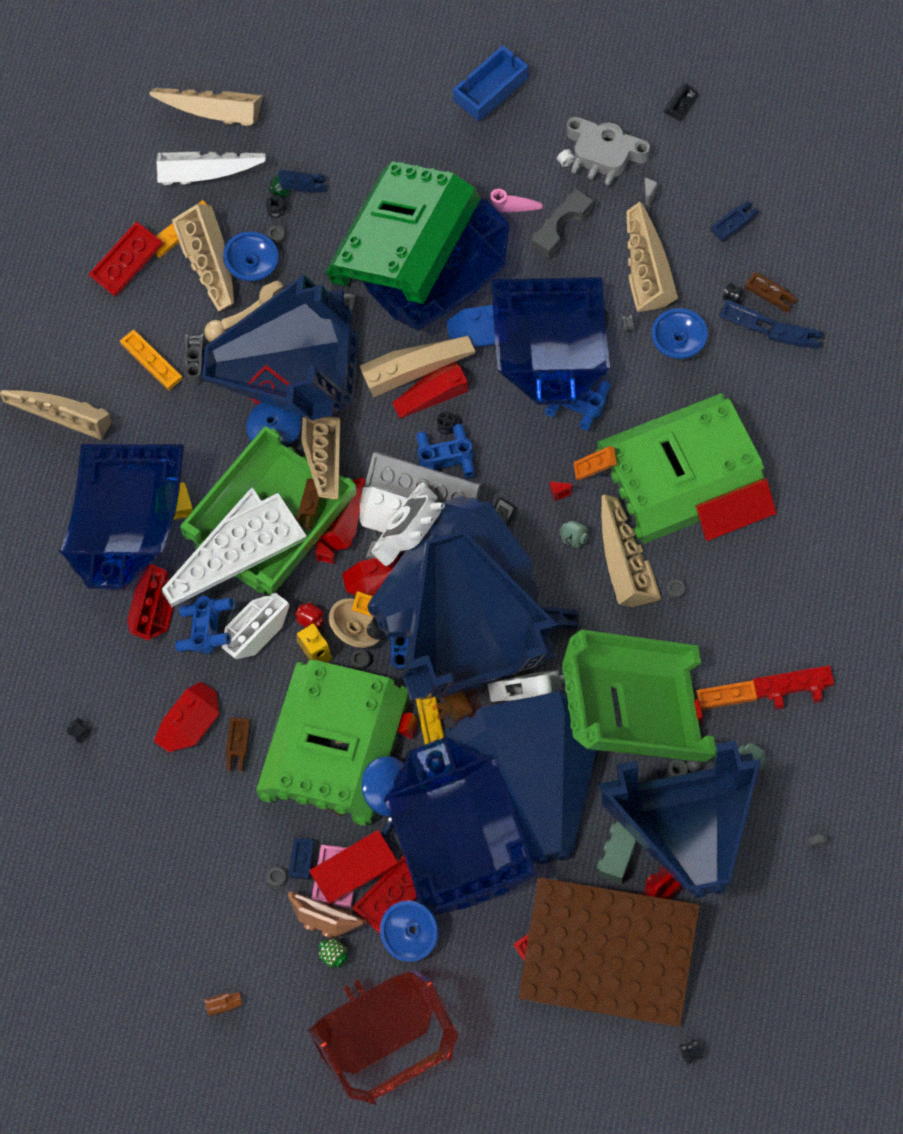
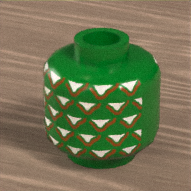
(332, 953)

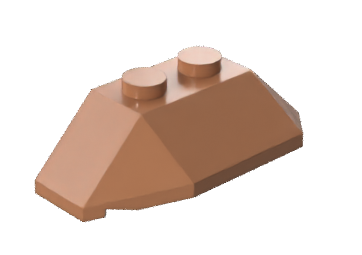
(323, 917)

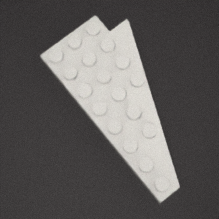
(242, 540)

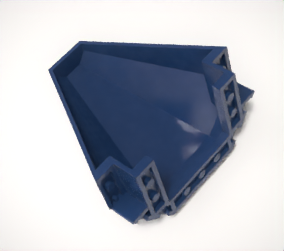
(300, 336)
(396, 597)
(470, 622)
(540, 765)
(689, 819)

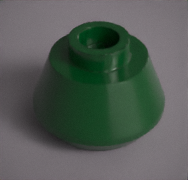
(275, 188)

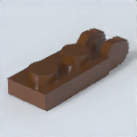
(770, 291)
(309, 505)
(237, 742)

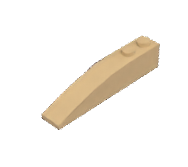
(650, 271)

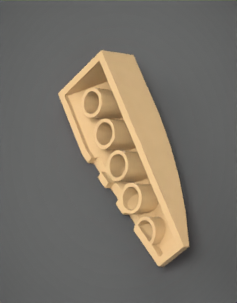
(227, 107)
(205, 247)
(413, 362)
(61, 410)
(321, 449)
(628, 570)

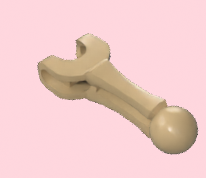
(216, 327)

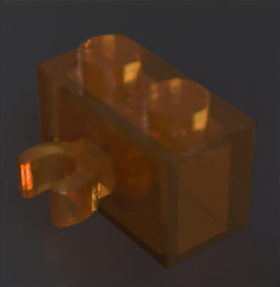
(456, 706)

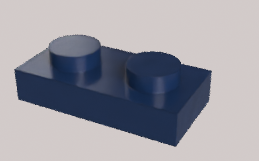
(301, 858)

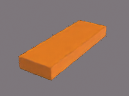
(595, 463)
(726, 695)

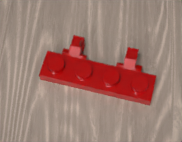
(808, 680)

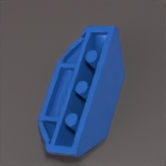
(475, 323)

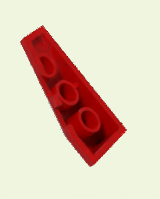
(432, 390)
(342, 530)

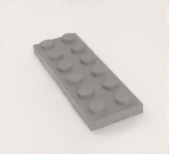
(403, 477)

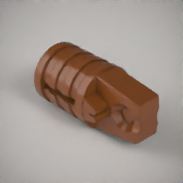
(222, 1003)

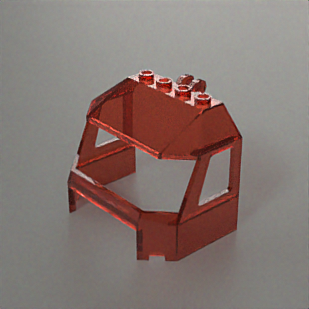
(379, 1025)

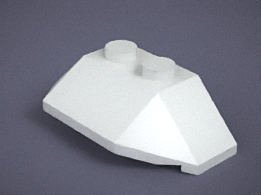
(378, 508)
(255, 625)

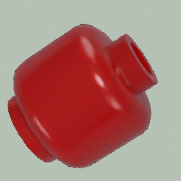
(309, 614)

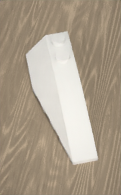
(192, 166)

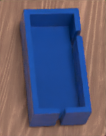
(490, 83)

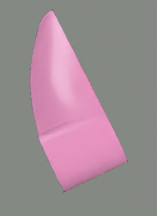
(510, 203)

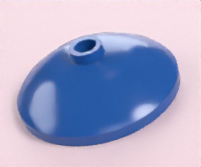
(253, 248)
(679, 324)
(284, 422)
(378, 781)
(398, 934)

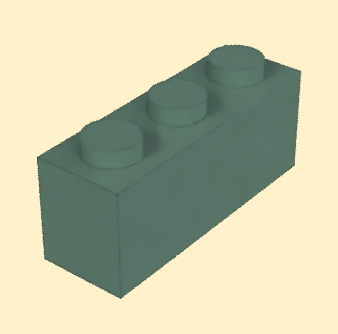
(617, 855)

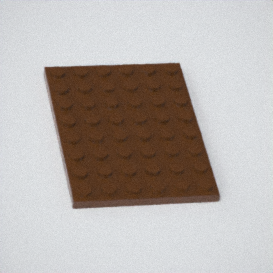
(609, 952)

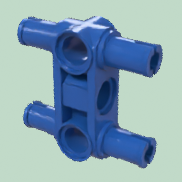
(586, 405)
(447, 453)
(205, 624)

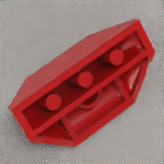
(367, 576)
(149, 608)
(188, 718)
(662, 885)

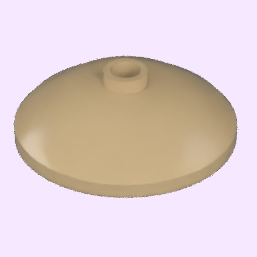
(350, 625)

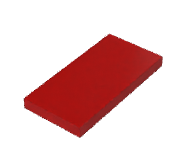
(126, 259)
(735, 509)
(353, 867)
(390, 889)

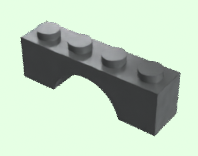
(575, 208)

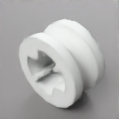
(566, 158)

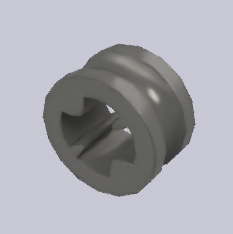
(627, 323)

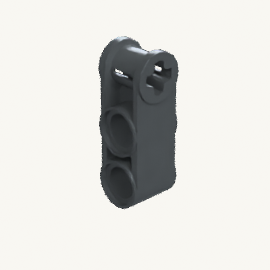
(194, 348)

